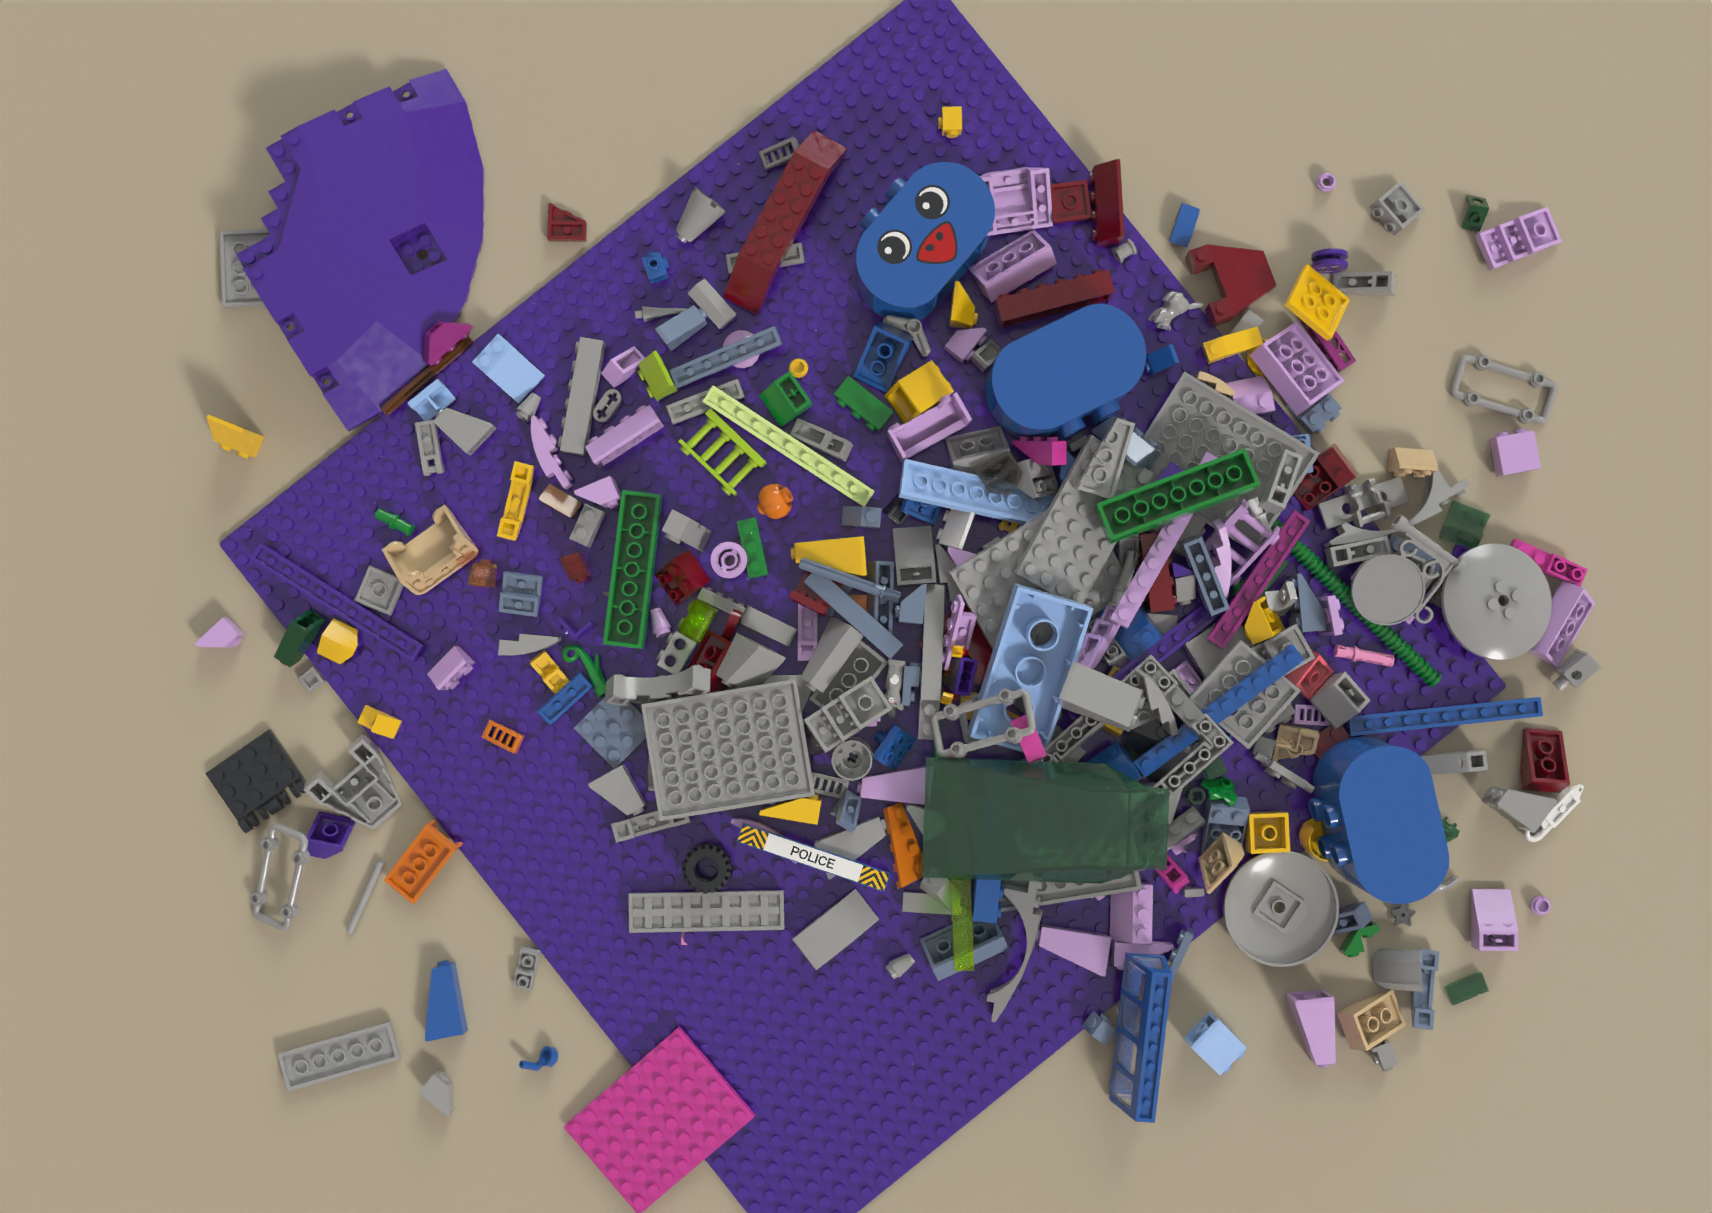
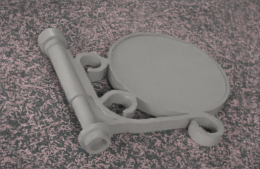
(1393, 587)

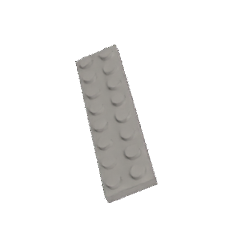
(706, 912)

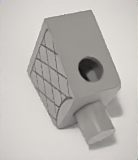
(1575, 670)

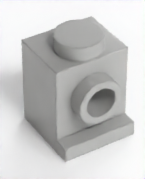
(1384, 1055)

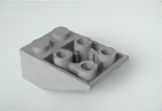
(914, 556)

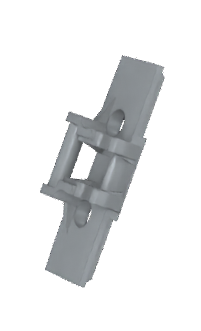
(1362, 497)

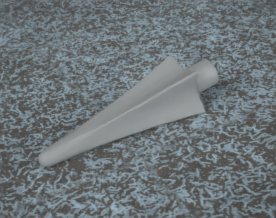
(651, 313)

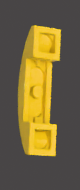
(517, 501)

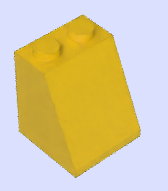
(918, 392)

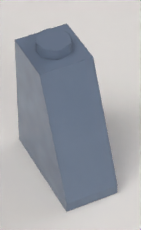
(682, 327)

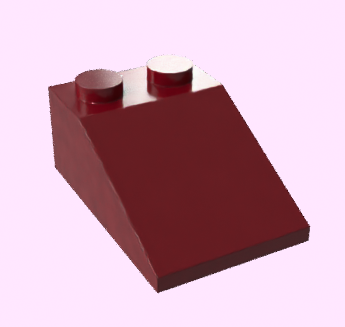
(1543, 761)

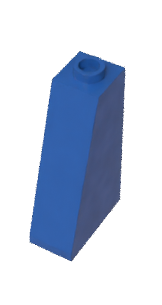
(445, 1003)

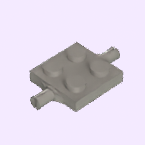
(1277, 770)

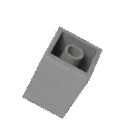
(1101, 697)

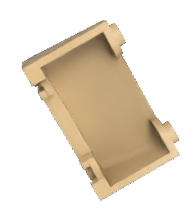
(432, 553)

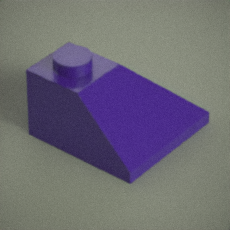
(328, 834)

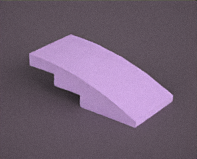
(1518, 238)

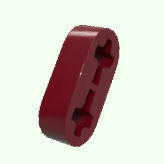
(732, 624)

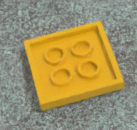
(1317, 302)

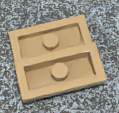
(1215, 383)

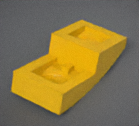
(549, 671)

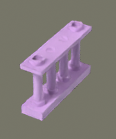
(1241, 513)

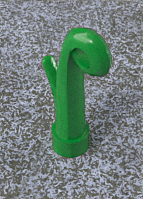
(592, 668)

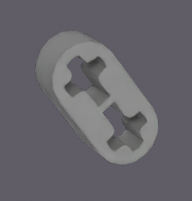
(603, 403)

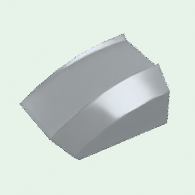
(1398, 969)

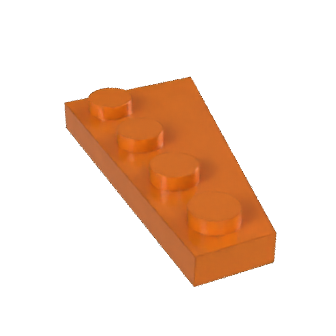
(903, 845)

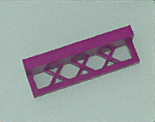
(1329, 350)

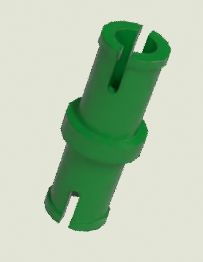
(394, 521)

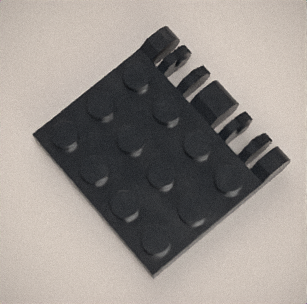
(255, 778)

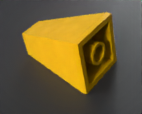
(840, 554)

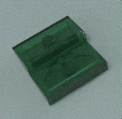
(1464, 525)

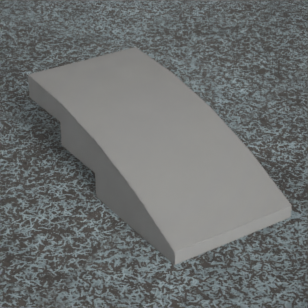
(1273, 645)
(848, 714)
(835, 929)

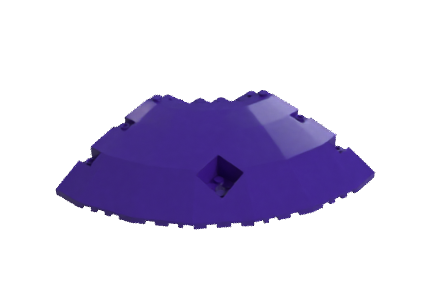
(349, 235)

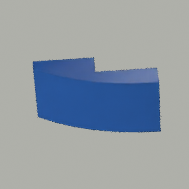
(1184, 224)

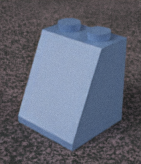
(1215, 1043)

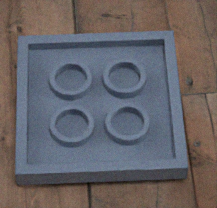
(613, 730)

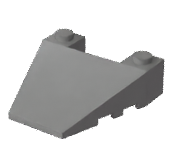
(361, 793)

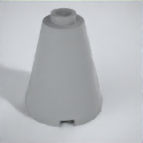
(698, 216)

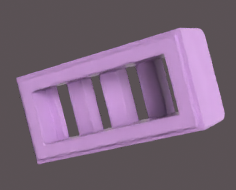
(1296, 717)

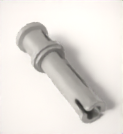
(1125, 578)

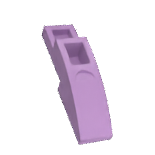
(544, 448)

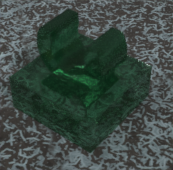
(1450, 830)

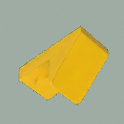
(379, 722)

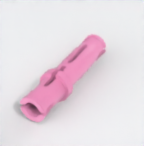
(1354, 653)

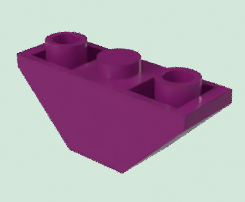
(442, 339)

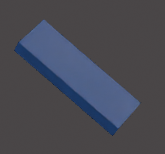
(564, 698)

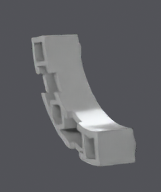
(627, 690)

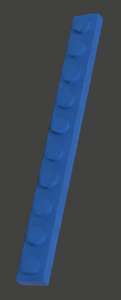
(1221, 708)
(1445, 716)

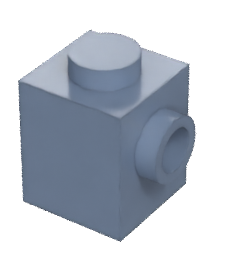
(1099, 1027)

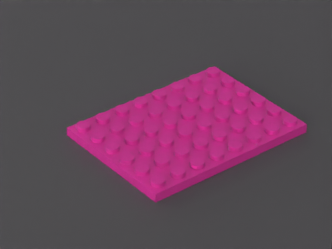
(659, 1120)

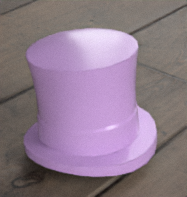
(728, 559)

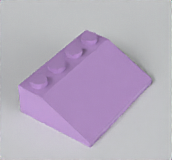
(1296, 368)

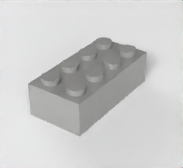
(858, 667)

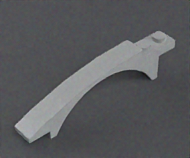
(1435, 496)
(932, 659)
(1025, 902)

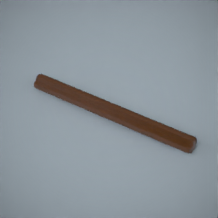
(424, 377)

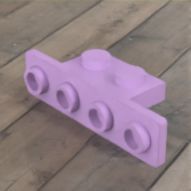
(959, 631)

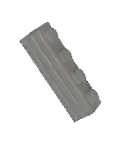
(719, 601)

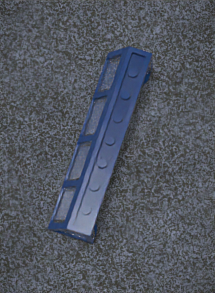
(1140, 1035)

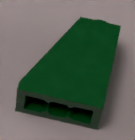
(299, 637)

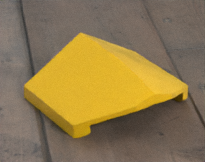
(338, 641)

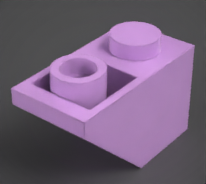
(964, 341)

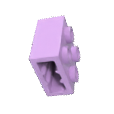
(1515, 452)

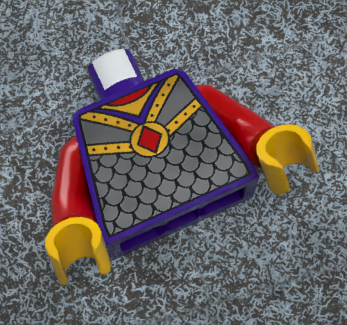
(960, 675)

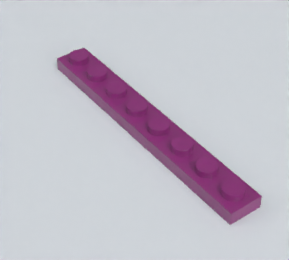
(1258, 580)

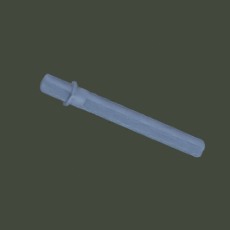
(850, 580)

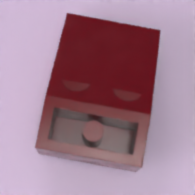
(1329, 474)

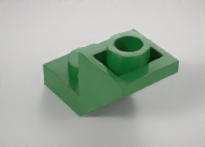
(1353, 943)

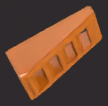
(516, 744)

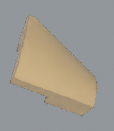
(1294, 742)

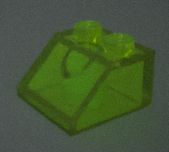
(697, 620)

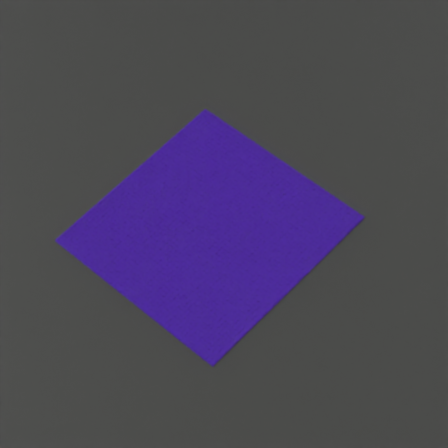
(841, 1060)

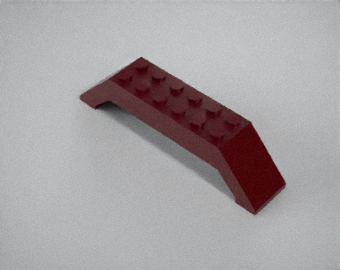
(782, 220)

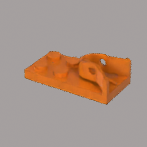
(421, 862)

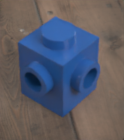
(655, 267)

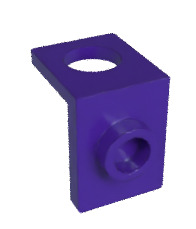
(568, 630)

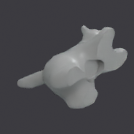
(1174, 305)

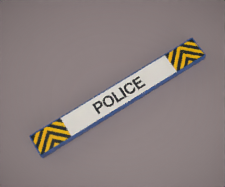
(813, 857)

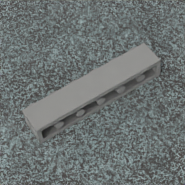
(582, 396)

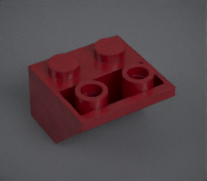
(682, 577)

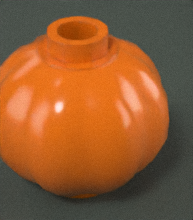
(774, 501)

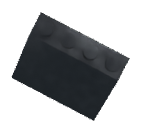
(1147, 735)

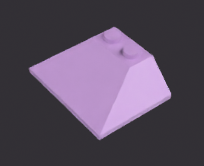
(1020, 199)

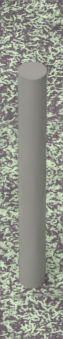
(365, 896)

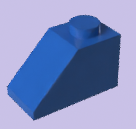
(1161, 360)

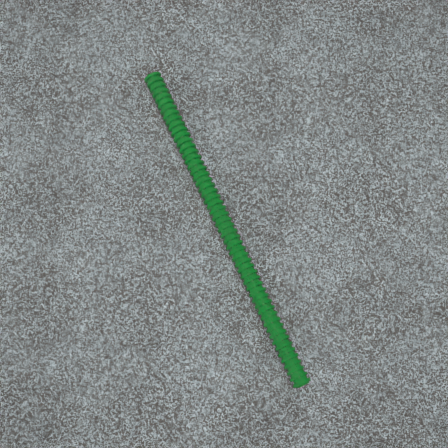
(1344, 594)

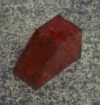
(576, 567)

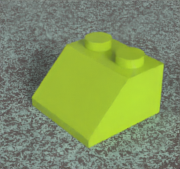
(657, 376)

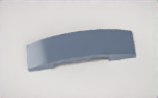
(1421, 1002)

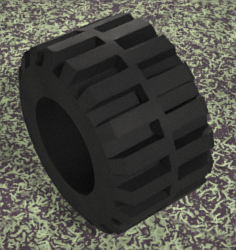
(700, 883)

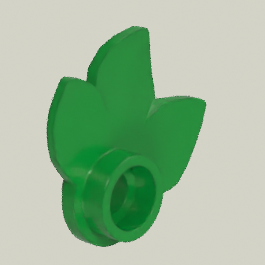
(1220, 789)

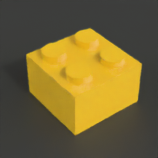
(1267, 832)

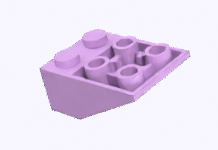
(1493, 920)

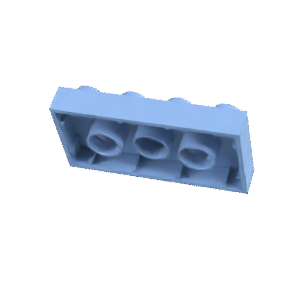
(1032, 667)

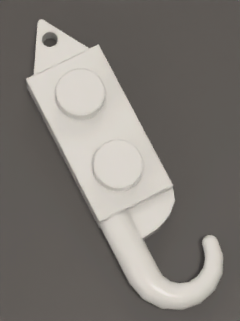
(1567, 801)

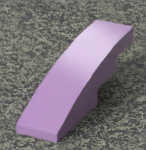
(1222, 553)
(1098, 641)

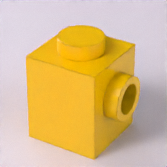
(950, 121)

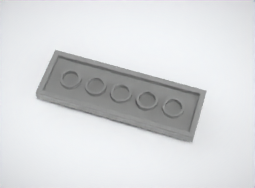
(339, 1056)

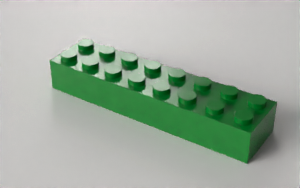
(1176, 496)
(633, 569)

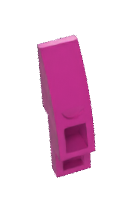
(1552, 564)

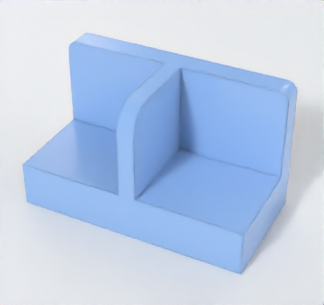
(432, 400)

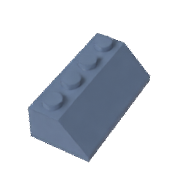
(939, 947)

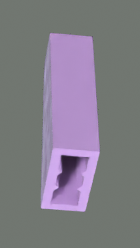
(896, 786)
(1077, 946)

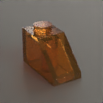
(483, 574)

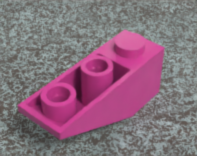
(1043, 451)

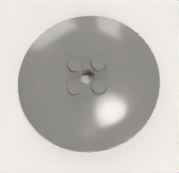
(1473, 607)
(1307, 913)

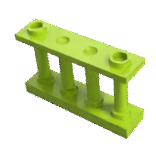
(740, 448)

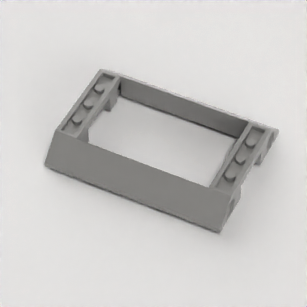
(1203, 727)

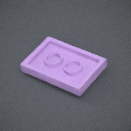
(1333, 622)

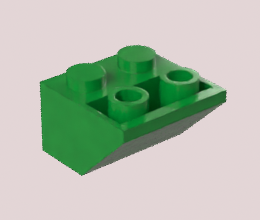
(785, 399)

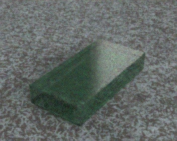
(1466, 988)

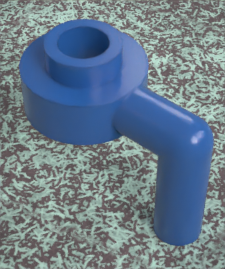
(547, 1057)

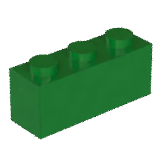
(863, 404)
(753, 547)

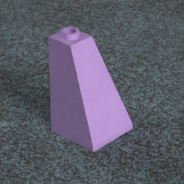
(1316, 1023)

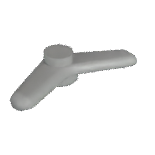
(913, 327)

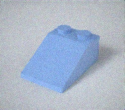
(508, 368)

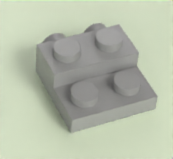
(1396, 208)

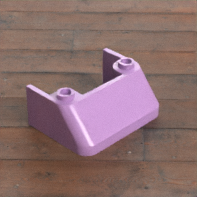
(929, 427)

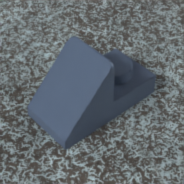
(847, 810)

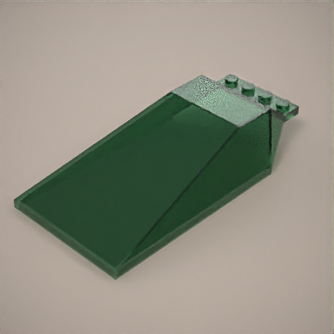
(1040, 821)

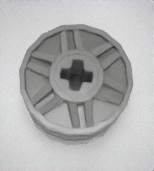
(849, 768)

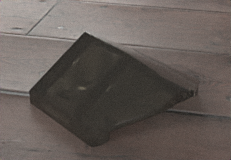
(1000, 474)

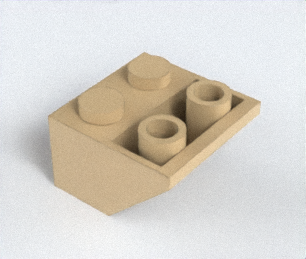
(1411, 461)

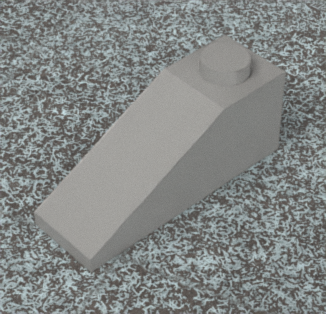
(1366, 283)
(1281, 482)
(1356, 551)

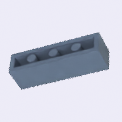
(1205, 575)
(881, 609)

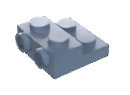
(1316, 415)
(912, 678)

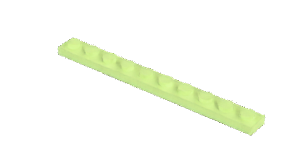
(788, 446)

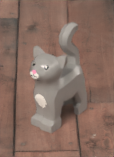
(894, 685)

